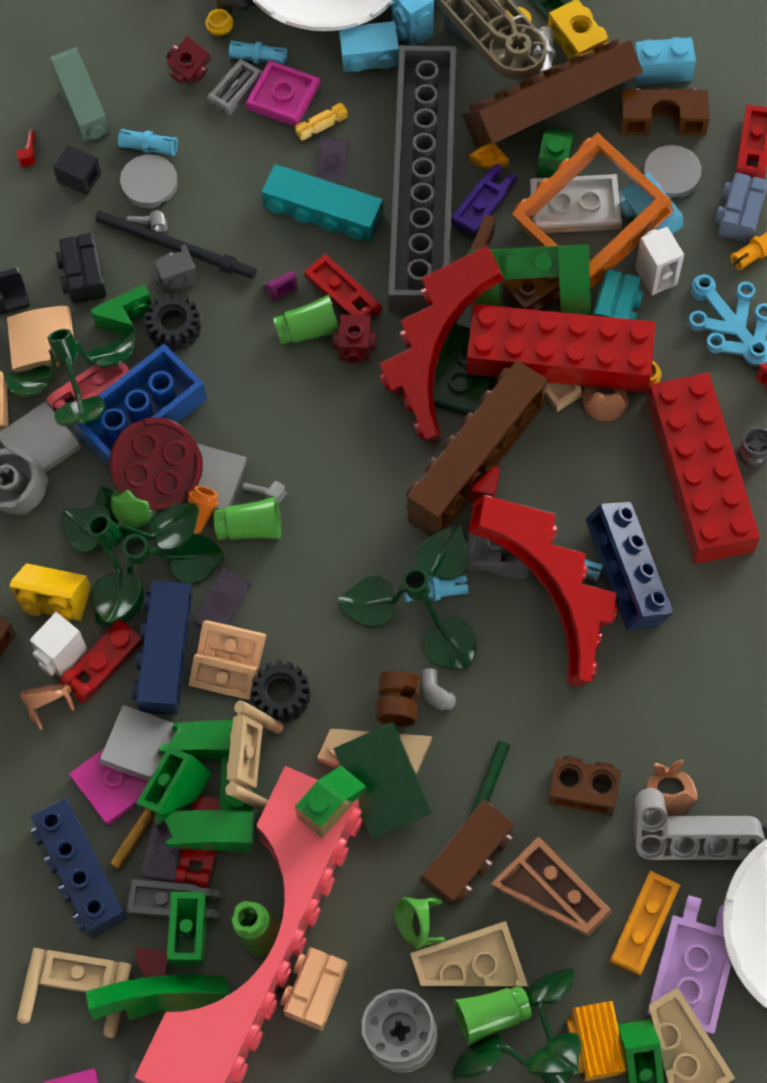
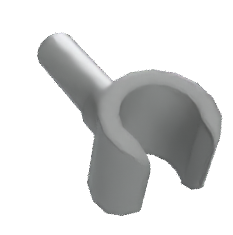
(156, 219)
(276, 489)

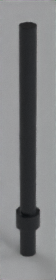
(225, 263)

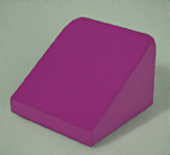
(281, 286)

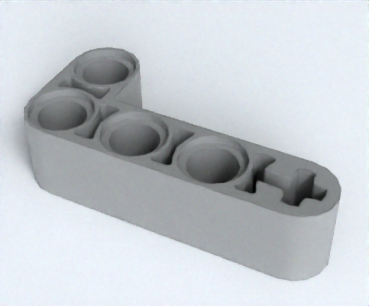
(735, 834)

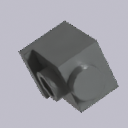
(175, 270)

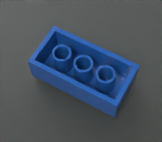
(154, 388)

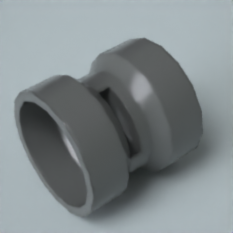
(756, 440)

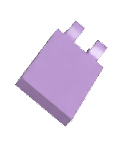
(695, 963)

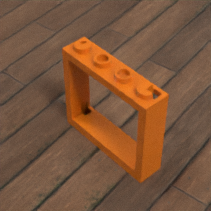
(628, 238)

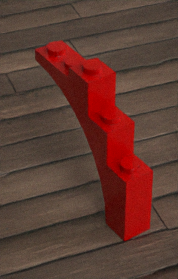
(426, 331)
(560, 570)

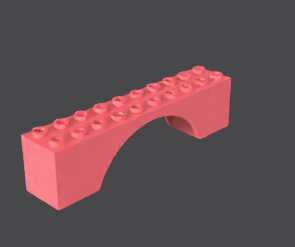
(216, 1039)

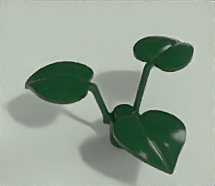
(65, 352)
(93, 525)
(189, 563)
(372, 598)
(551, 1063)

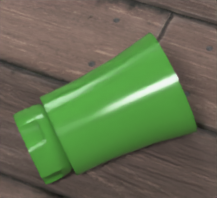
(307, 322)
(249, 520)
(261, 936)
(491, 1013)

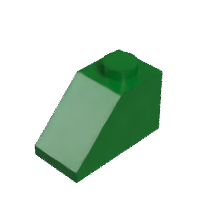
(554, 149)
(174, 783)
(329, 800)
(187, 930)
(641, 1052)

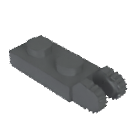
(154, 898)

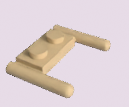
(245, 752)
(73, 974)

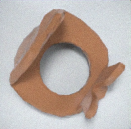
(604, 407)
(41, 696)
(678, 803)

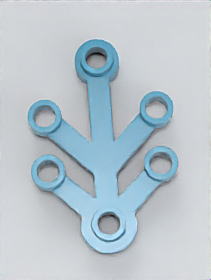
(731, 323)

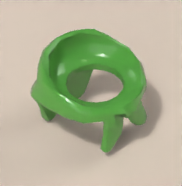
(130, 510)
(404, 915)

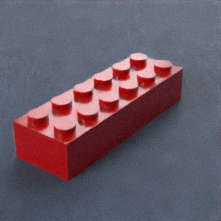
(562, 347)
(702, 468)

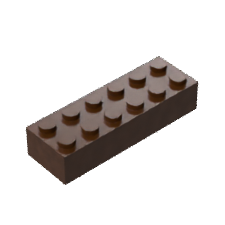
(553, 92)
(476, 448)

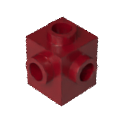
(186, 52)
(354, 338)

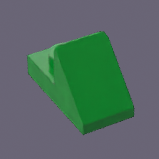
(116, 313)

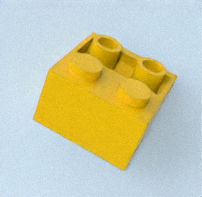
(50, 591)

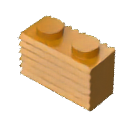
(600, 1040)

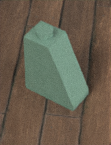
(79, 94)

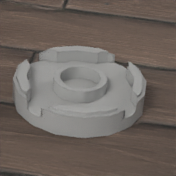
(674, 169)
(149, 181)

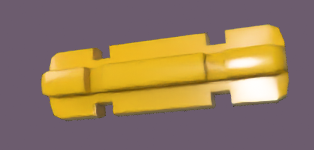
(321, 121)

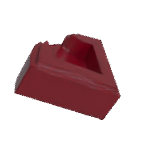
(152, 962)

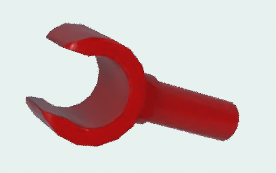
(26, 156)

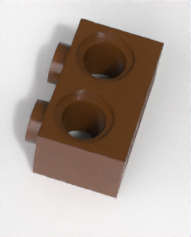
(583, 795)

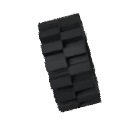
(168, 308)
(274, 674)

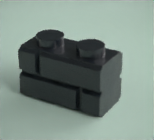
(82, 268)

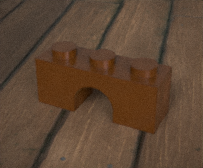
(686, 107)

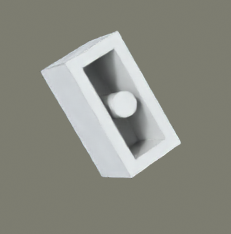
(659, 260)
(58, 646)

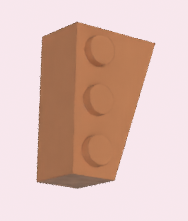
(552, 888)

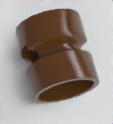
(398, 696)

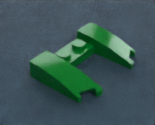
(567, 262)
(215, 830)

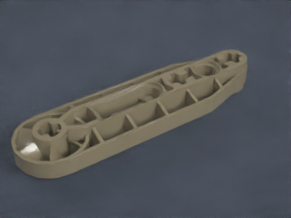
(506, 37)

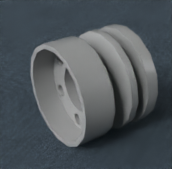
(380, 1029)

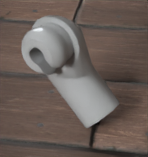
(433, 693)

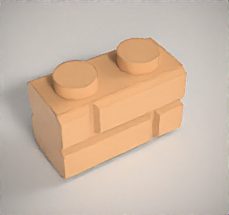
(314, 988)

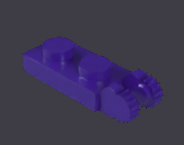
(482, 200)

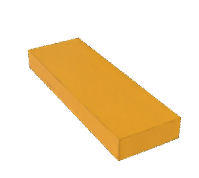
(644, 923)

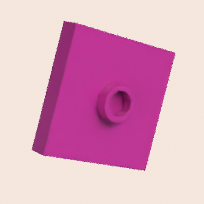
(283, 93)
(107, 789)

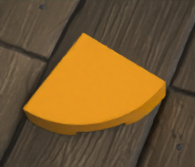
(488, 156)

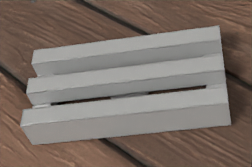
(229, 102)

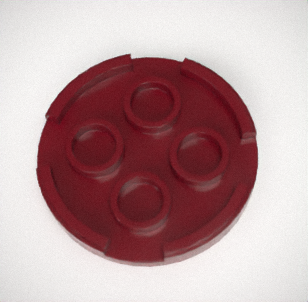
(156, 462)

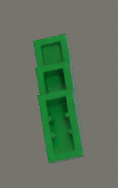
(156, 993)

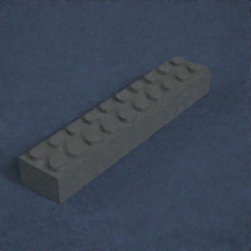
(421, 172)

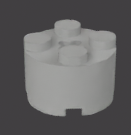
(28, 484)

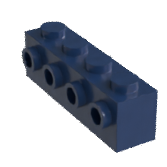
(629, 566)
(164, 647)
(78, 868)

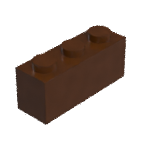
(468, 853)

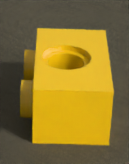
(575, 29)

